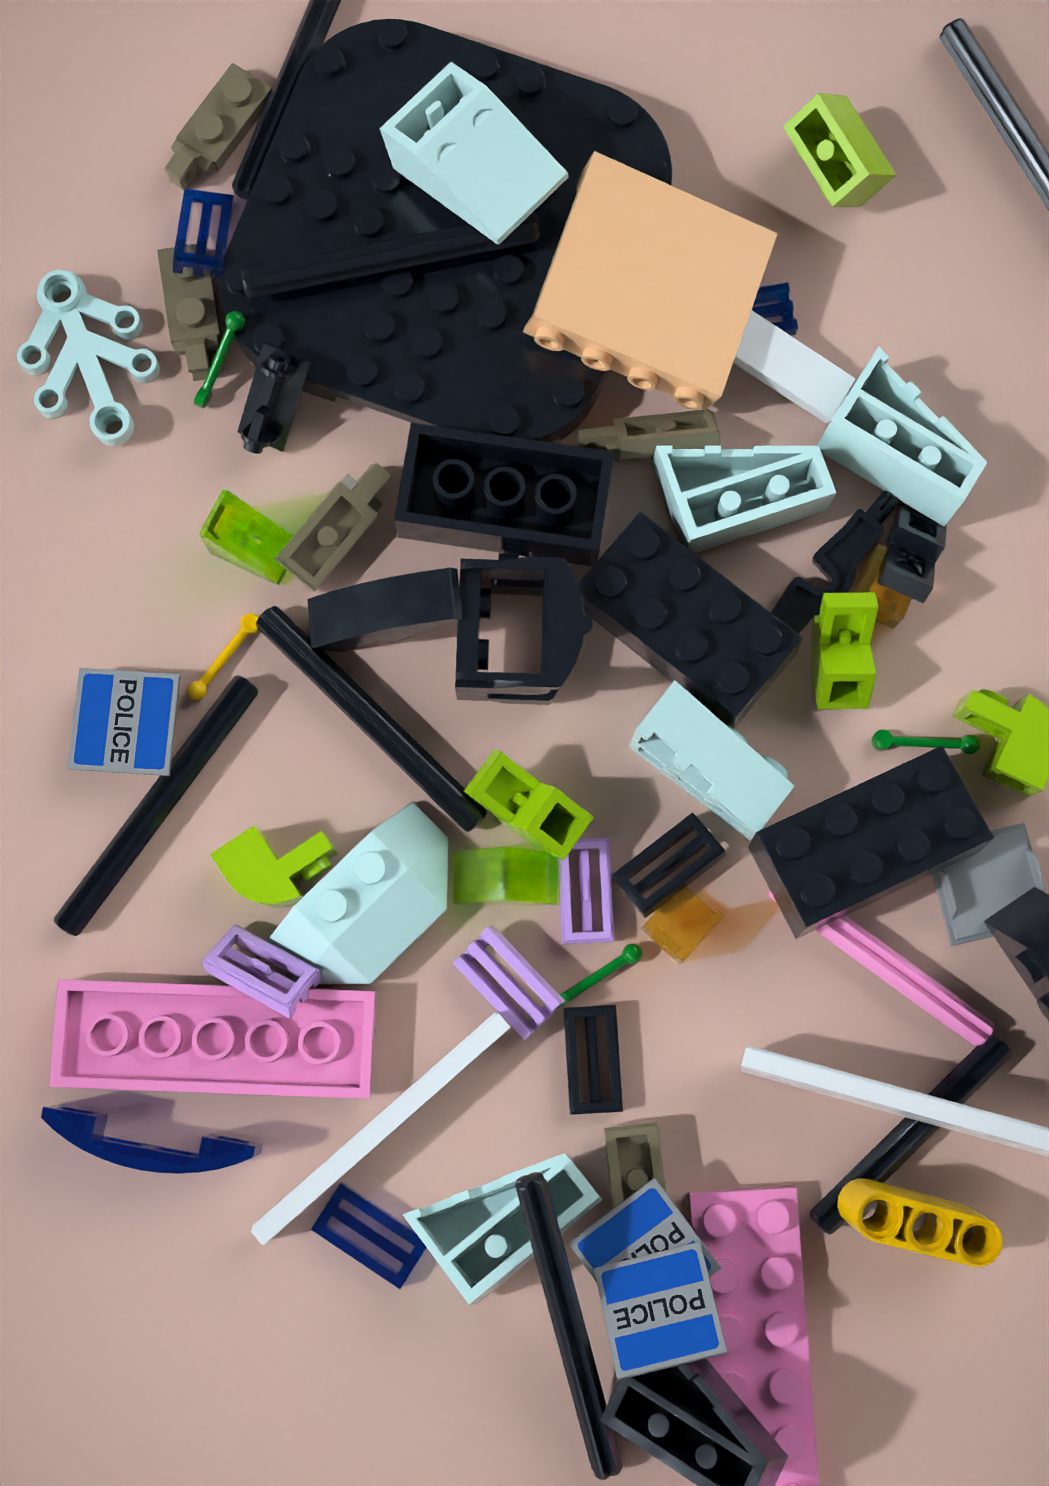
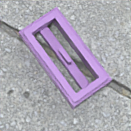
(587, 935)
(253, 987)
(494, 995)

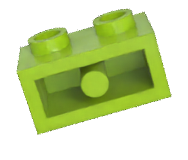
(839, 150)

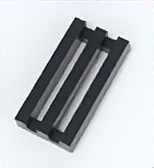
(681, 880)
(595, 1104)

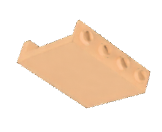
(651, 283)

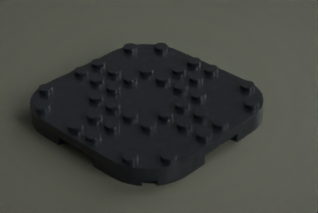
(443, 335)

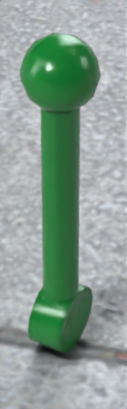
(235, 321)
(883, 740)
(631, 954)

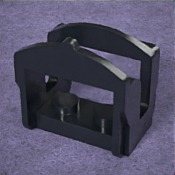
(562, 627)

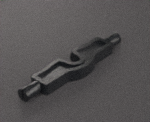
(837, 562)

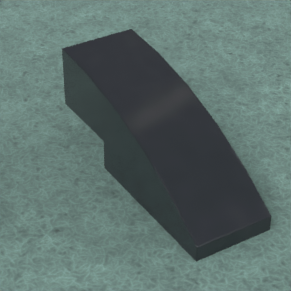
(384, 609)

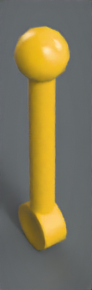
(197, 689)

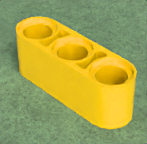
(941, 1232)

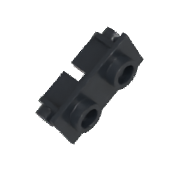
(272, 399)

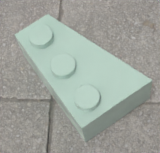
(901, 444)
(739, 492)
(711, 761)
(483, 1233)

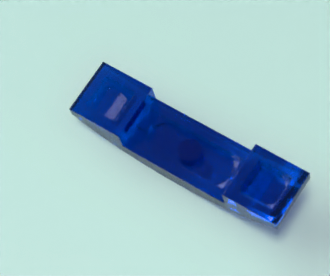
(87, 1131)

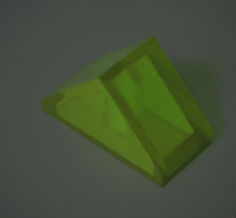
(244, 537)
(505, 877)

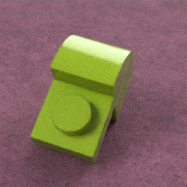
(842, 651)
(1022, 733)
(528, 806)
(262, 876)

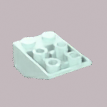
(471, 154)

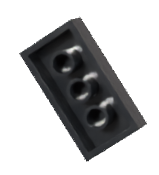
(503, 494)
(687, 620)
(869, 841)

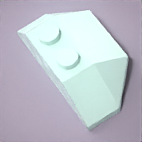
(371, 902)

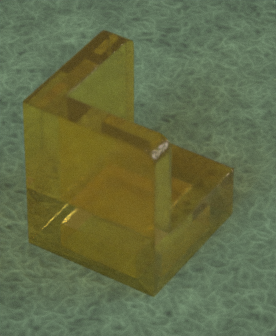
(890, 603)
(681, 924)

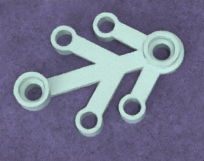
(84, 349)

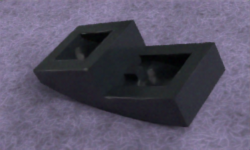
(911, 554)

